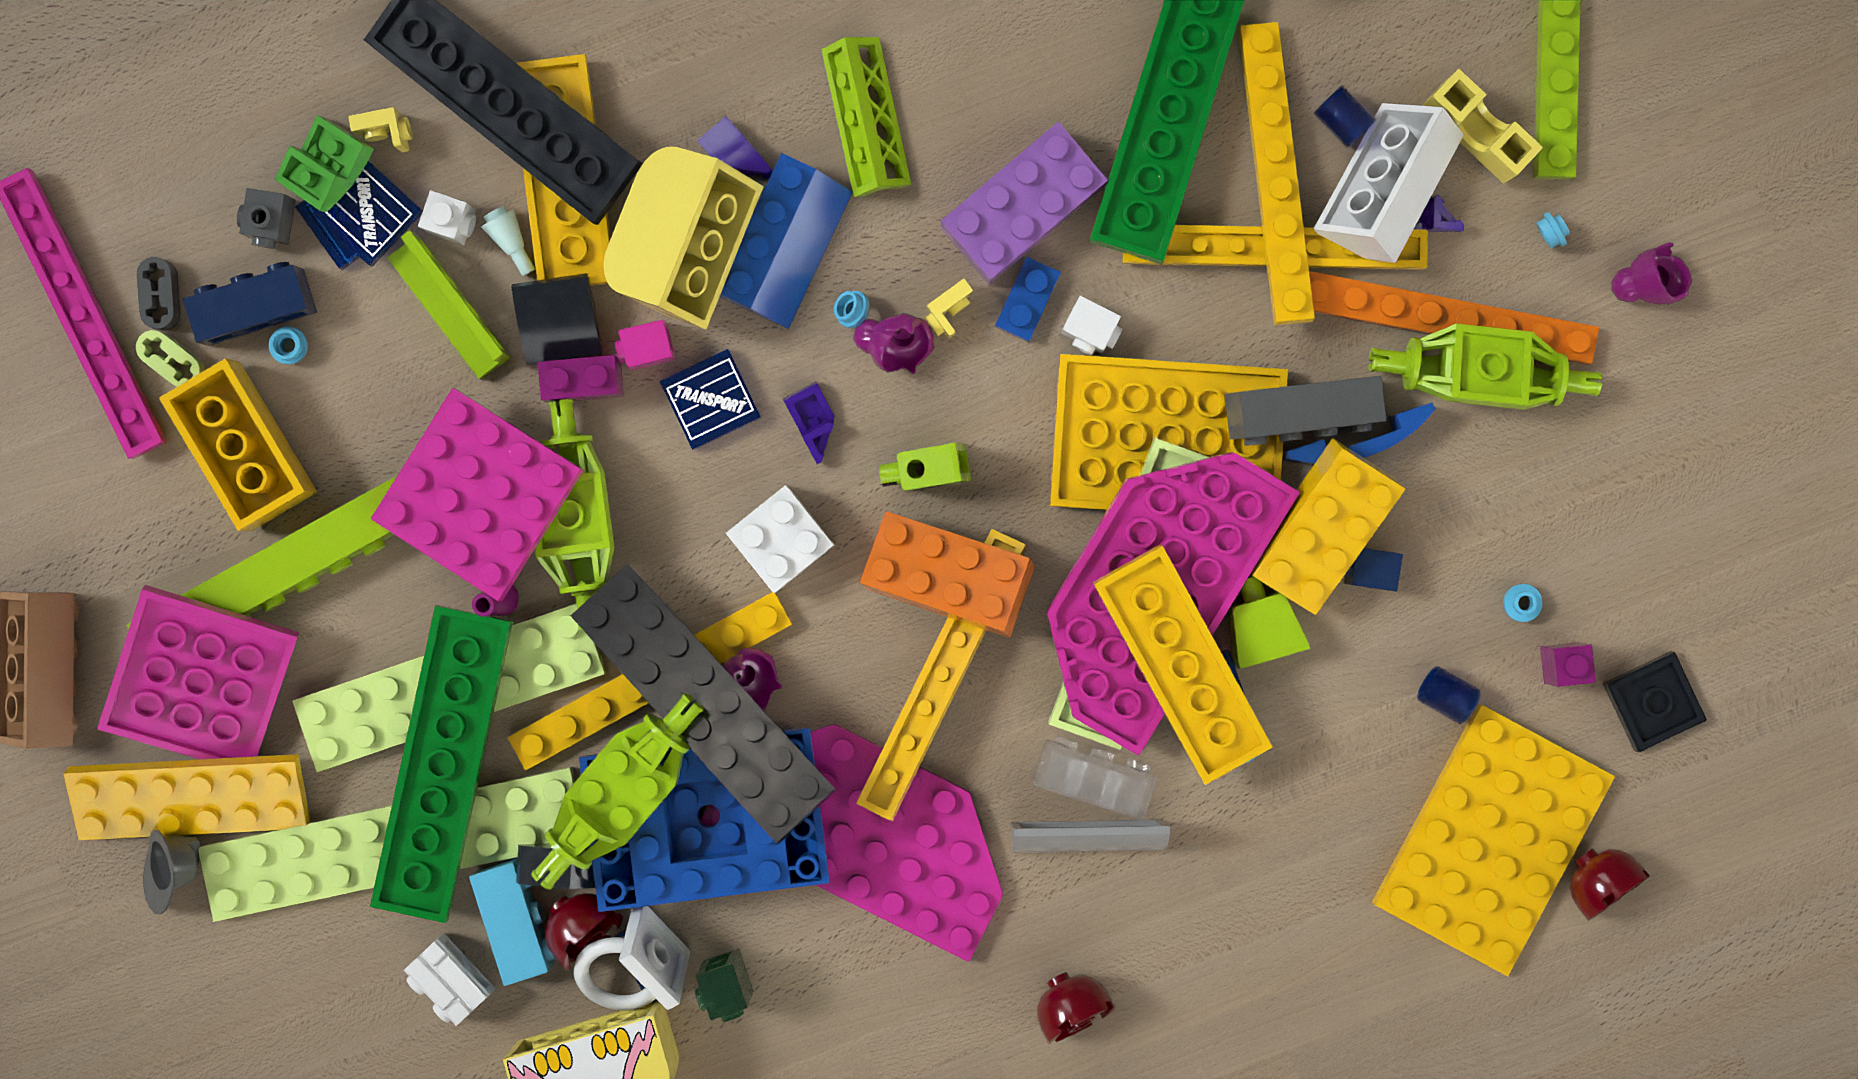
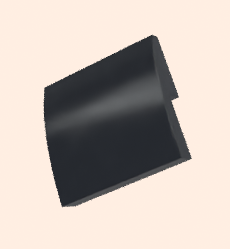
(556, 318)

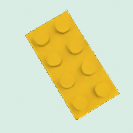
(238, 445)
(1327, 526)

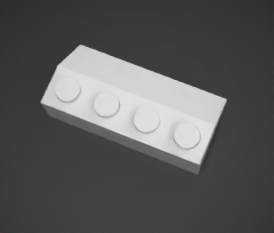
(1390, 180)

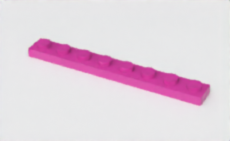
(80, 314)

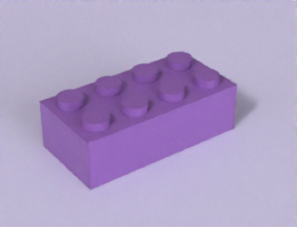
(1023, 203)

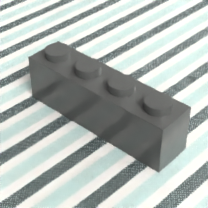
(1305, 408)

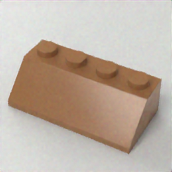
(37, 668)

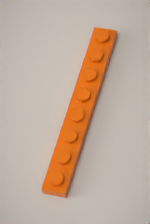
(1431, 313)

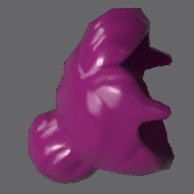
(1653, 278)
(893, 348)
(756, 674)

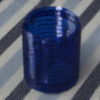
(1344, 116)
(1449, 695)

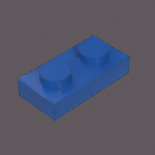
(1027, 299)

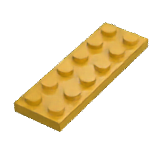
(561, 236)
(1182, 664)
(187, 797)

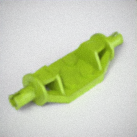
(1486, 368)
(583, 523)
(618, 791)

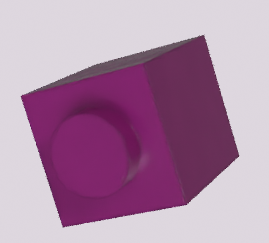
(1568, 664)

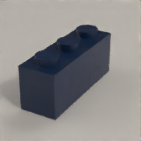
(249, 304)

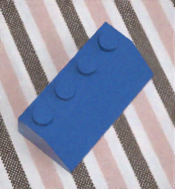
(785, 241)

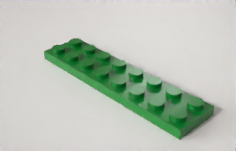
(1165, 127)
(441, 764)

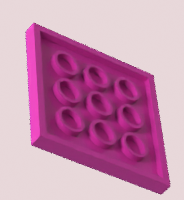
(477, 494)
(196, 678)

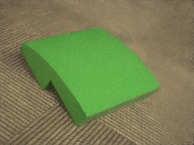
(324, 165)

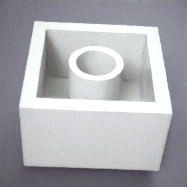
(780, 539)

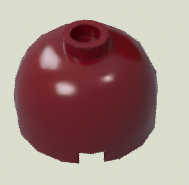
(1604, 880)
(576, 924)
(1071, 1006)

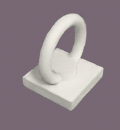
(648, 953)

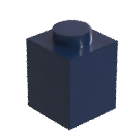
(1375, 570)

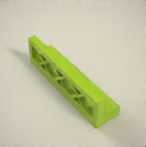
(859, 115)
(448, 306)

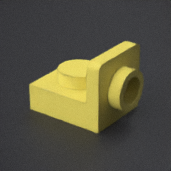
(376, 125)
(952, 300)

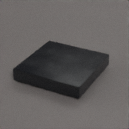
(1654, 701)

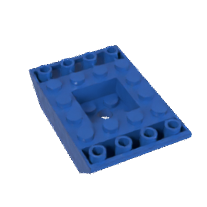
(685, 860)

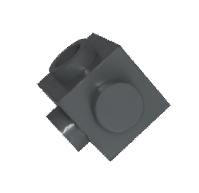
(266, 217)

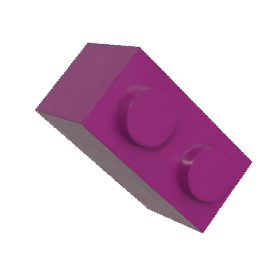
(580, 378)

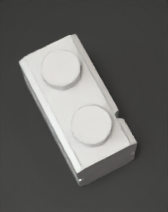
(448, 980)

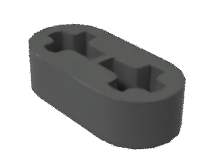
(149, 293)

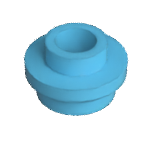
(1553, 230)
(851, 308)
(277, 342)
(1511, 605)

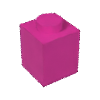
(645, 345)

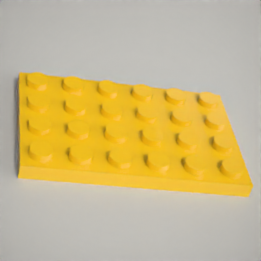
(1118, 405)
(1493, 839)

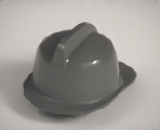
(168, 866)

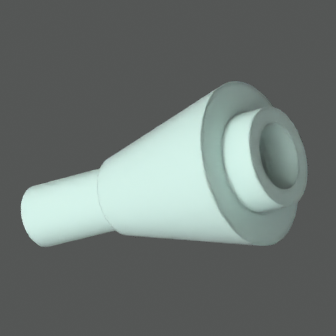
(505, 232)

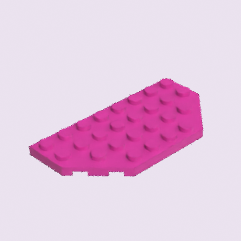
(1214, 528)
(921, 869)

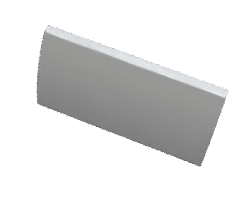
(1089, 836)

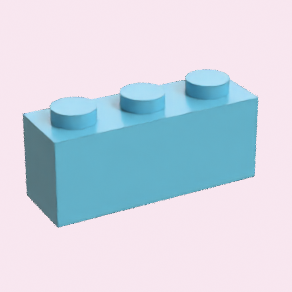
(512, 922)

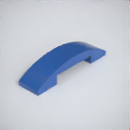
(1402, 426)

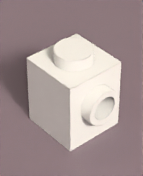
(447, 218)
(1091, 327)

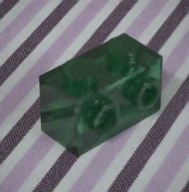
(724, 986)

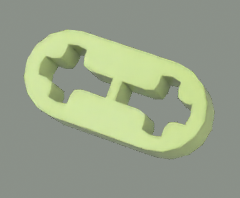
(175, 352)

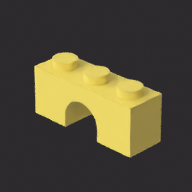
(1497, 145)

